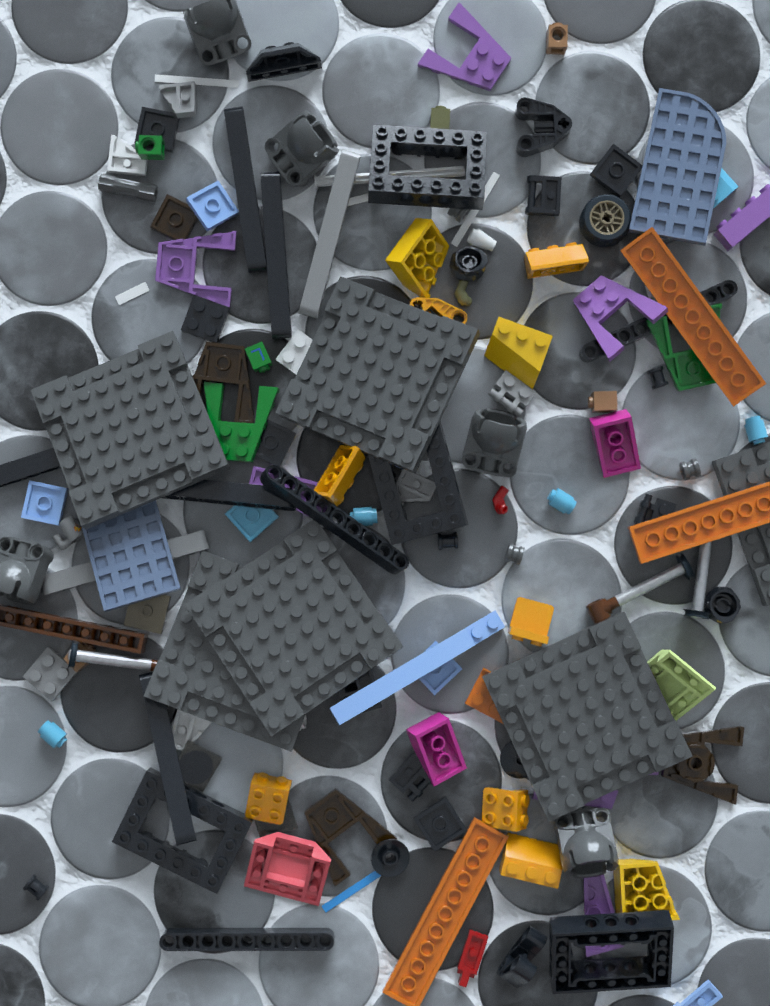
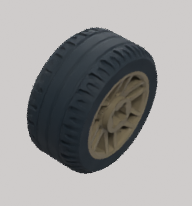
(610, 209)

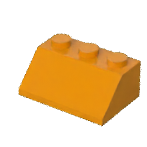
(555, 260)
(340, 473)
(531, 860)

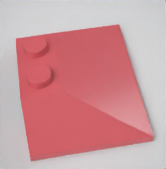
(288, 867)

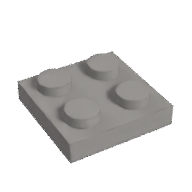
(49, 674)

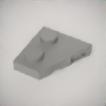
(181, 98)
(415, 487)

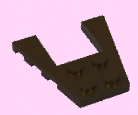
(227, 365)
(720, 790)
(331, 818)

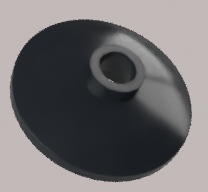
(509, 764)
(390, 866)

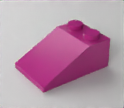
(615, 443)
(437, 748)

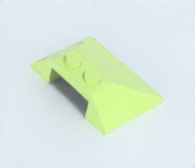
(678, 682)

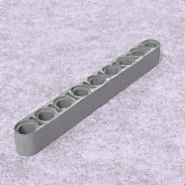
(329, 233)
(84, 573)

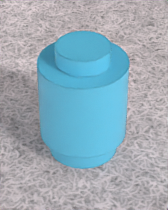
(755, 430)
(561, 501)
(365, 515)
(52, 734)

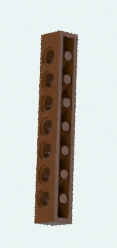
(73, 629)

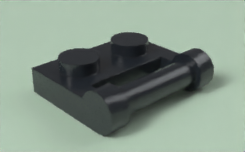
(549, 195)

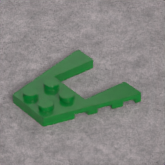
(684, 365)
(239, 439)

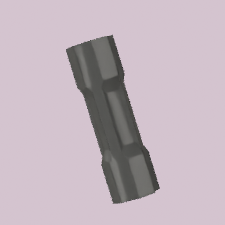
(114, 185)

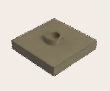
(148, 614)

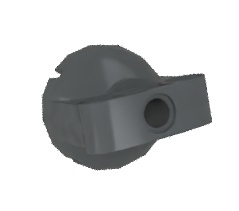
(217, 28)
(302, 148)
(494, 442)
(23, 569)
(586, 843)

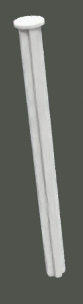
(363, 178)

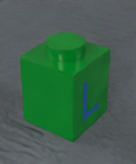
(259, 357)

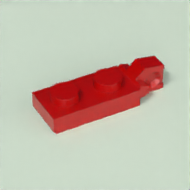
(471, 956)

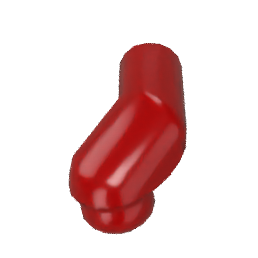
(498, 500)

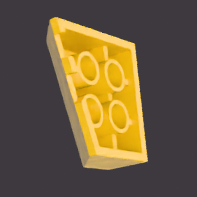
(418, 256)
(518, 350)
(641, 888)

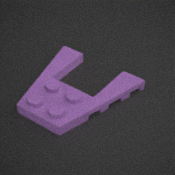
(484, 62)
(178, 263)
(602, 300)

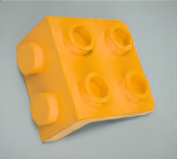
(531, 621)
(268, 798)
(505, 808)

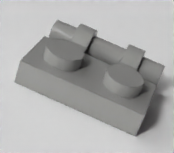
(515, 390)

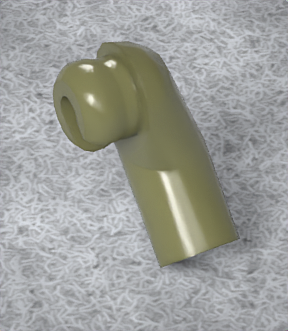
(461, 295)

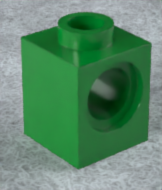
(156, 153)

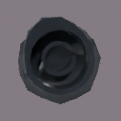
(468, 263)
(722, 604)

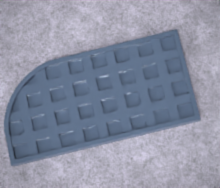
(680, 169)
(131, 558)

